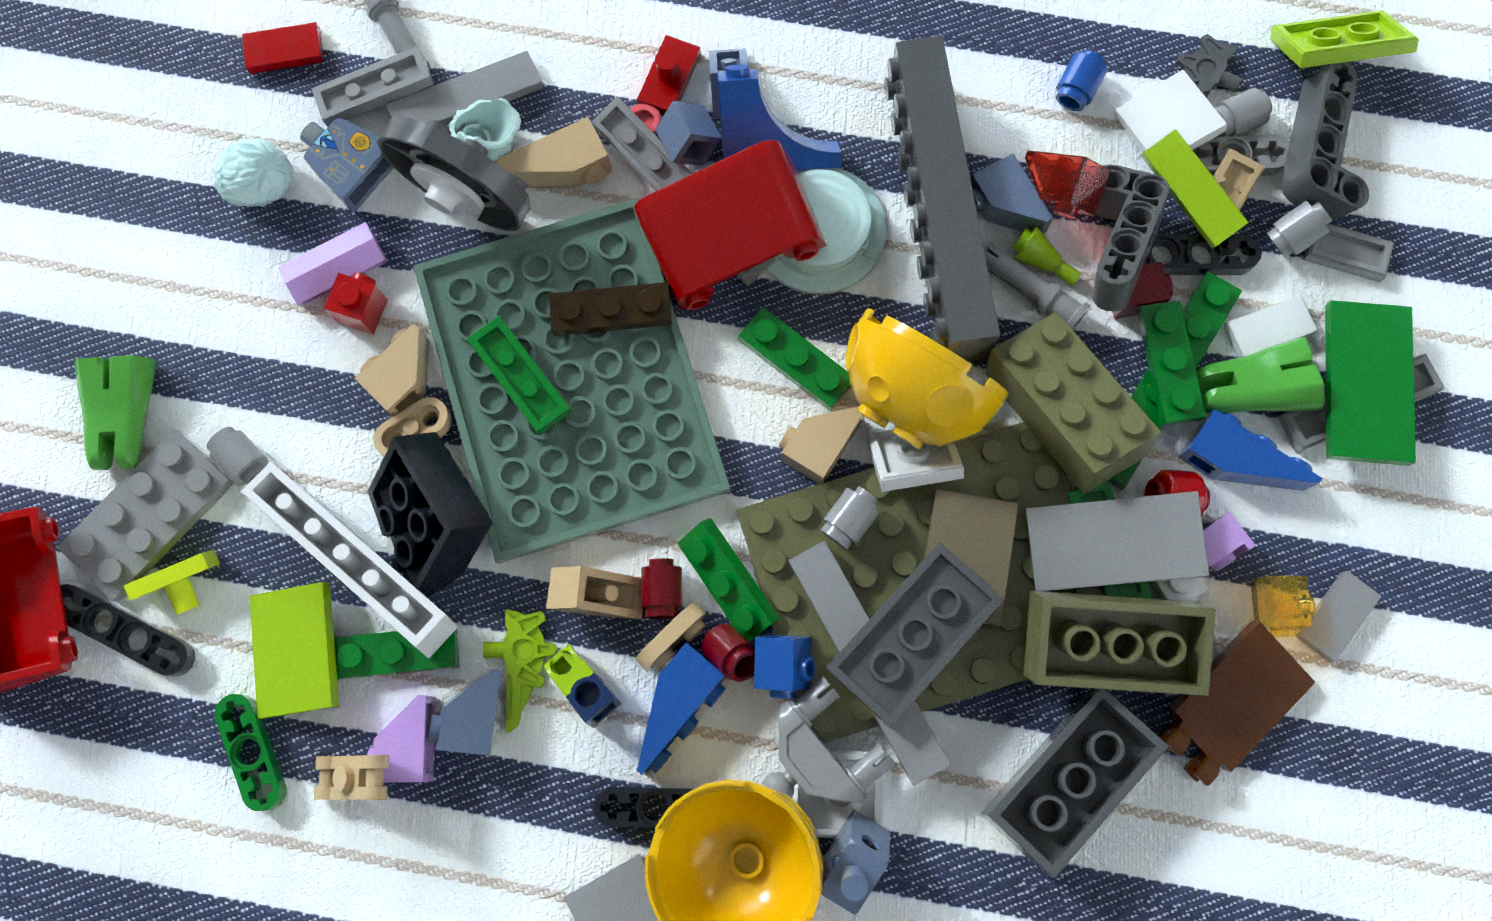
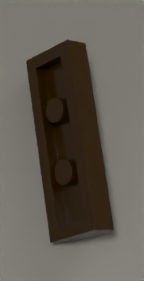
(610, 309)

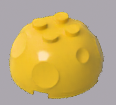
(916, 384)
(734, 857)

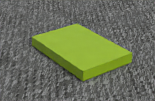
(1343, 39)
(294, 651)

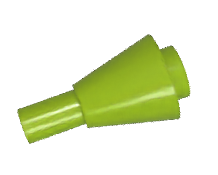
(1038, 252)

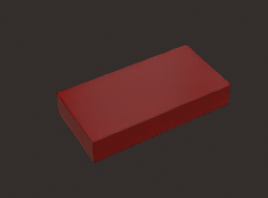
(282, 48)

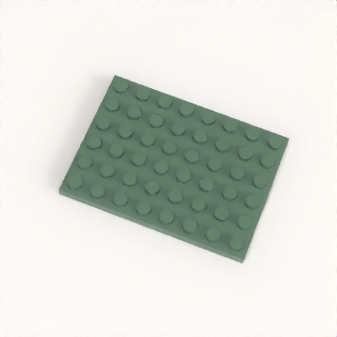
(636, 416)

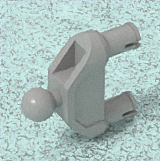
(812, 762)

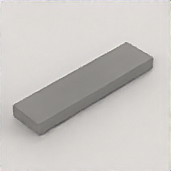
(502, 79)
(1309, 427)

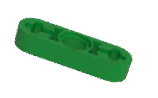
(250, 785)

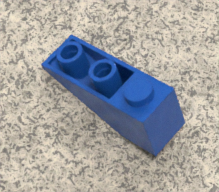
(1234, 454)
(679, 694)

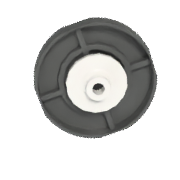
(454, 172)

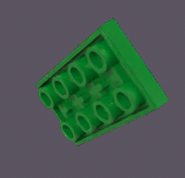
(1369, 383)

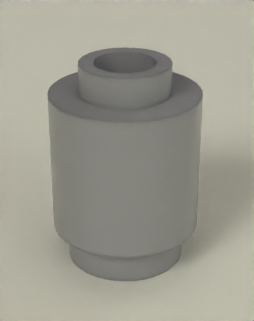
(1244, 112)
(1300, 228)
(236, 455)
(850, 517)

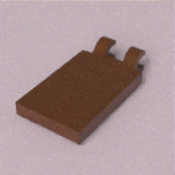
(1248, 695)

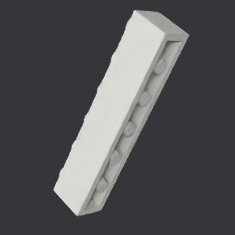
(350, 560)

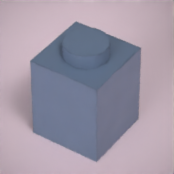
(688, 133)

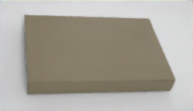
(978, 534)

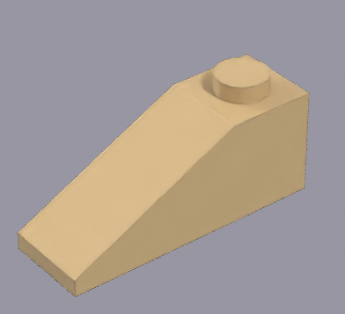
(561, 159)

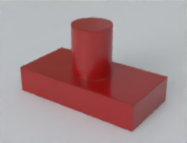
(669, 73)

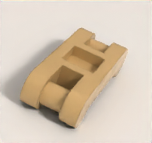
(351, 777)

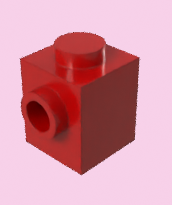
(356, 302)

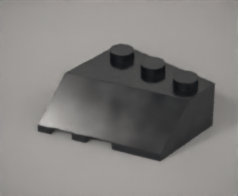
(427, 511)

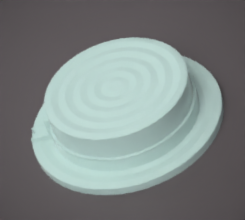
(852, 229)

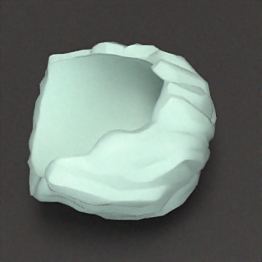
(490, 124)
(253, 173)

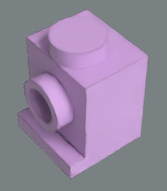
(1225, 541)

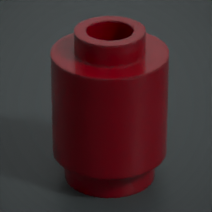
(661, 589)
(729, 652)

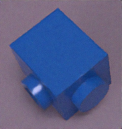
(783, 664)

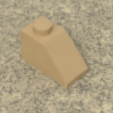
(819, 442)
(594, 592)

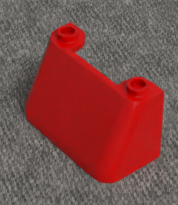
(729, 221)
(31, 601)

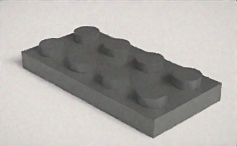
(914, 634)

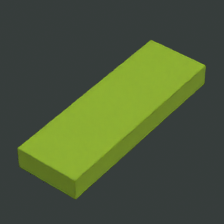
(1194, 188)

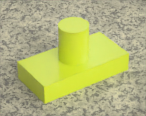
(175, 581)

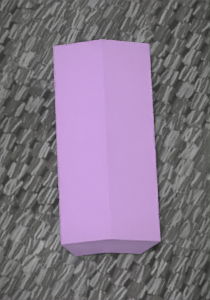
(316, 270)

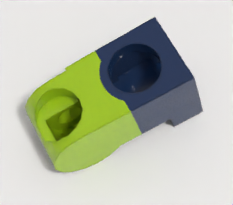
(581, 686)

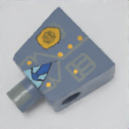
(345, 160)
(851, 865)

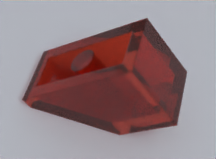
(1067, 182)

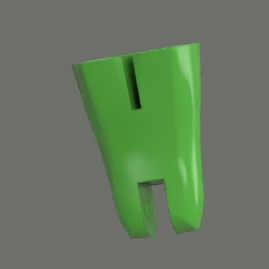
(1264, 381)
(114, 407)

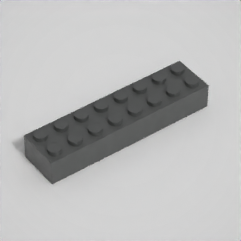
(941, 199)

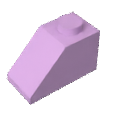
(408, 743)

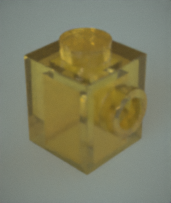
(1282, 604)

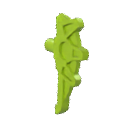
(524, 657)

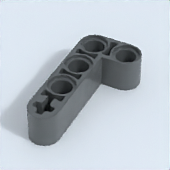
(1318, 144)
(1137, 206)

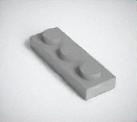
(373, 86)

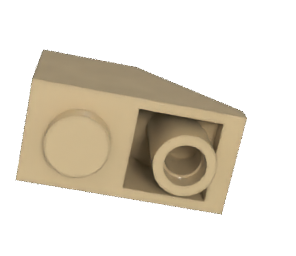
(399, 373)

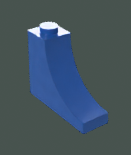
(749, 121)

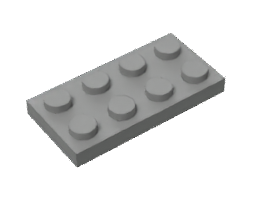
(145, 515)

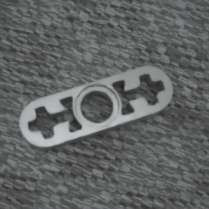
(1247, 146)

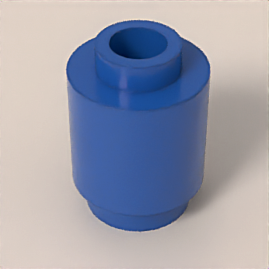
(1081, 80)

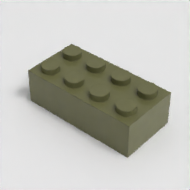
(1071, 402)
(1119, 643)

